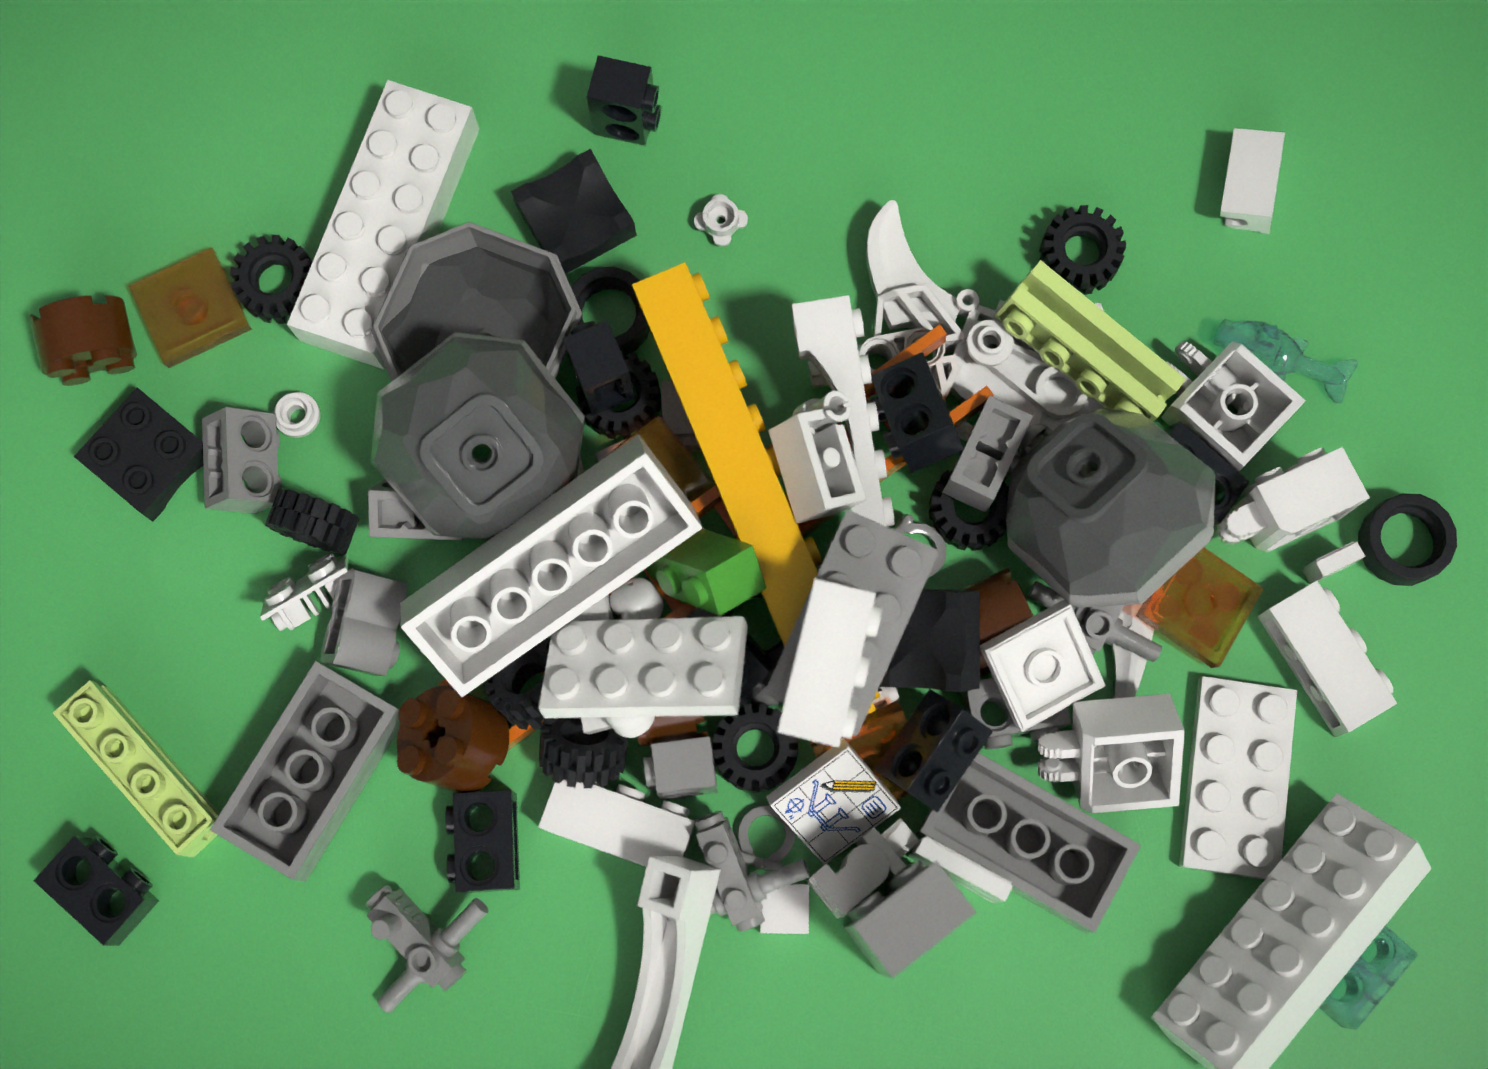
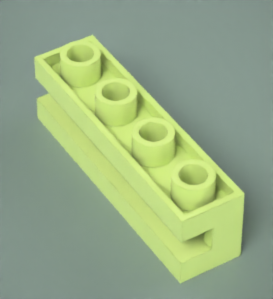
(1087, 345)
(139, 768)

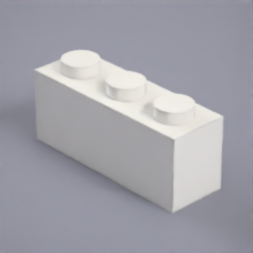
(1328, 659)
(829, 663)
(618, 822)

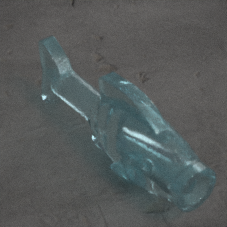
(1285, 354)

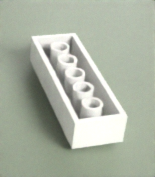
(386, 205)
(549, 566)
(1293, 939)

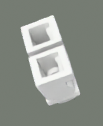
(863, 868)

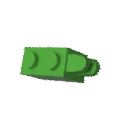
(709, 572)

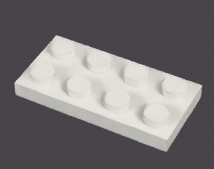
(645, 668)
(1238, 778)

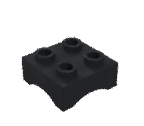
(575, 212)
(143, 454)
(939, 643)

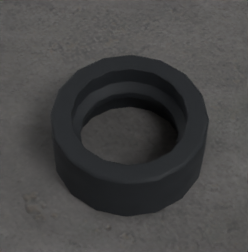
(618, 279)
(1432, 515)

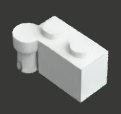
(817, 459)

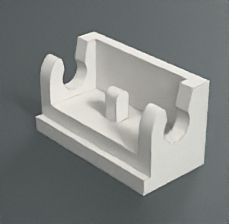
(1252, 179)

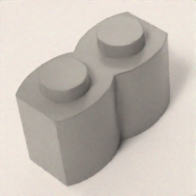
(364, 624)

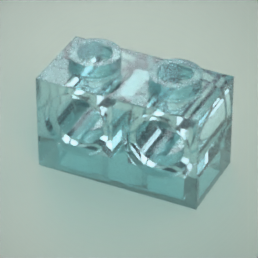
(1370, 981)

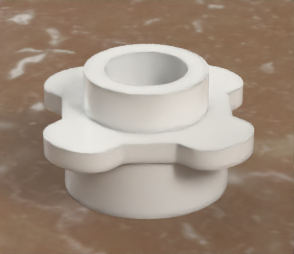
(720, 207)

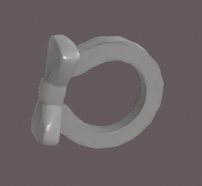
(906, 525)
(773, 860)

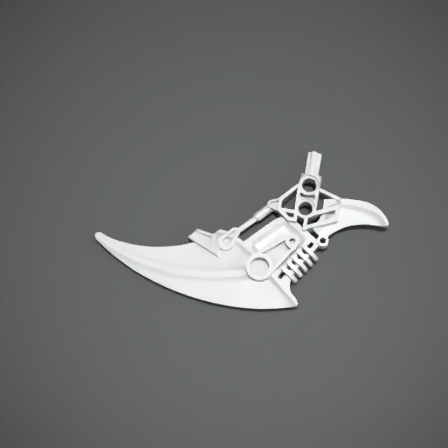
(1023, 381)

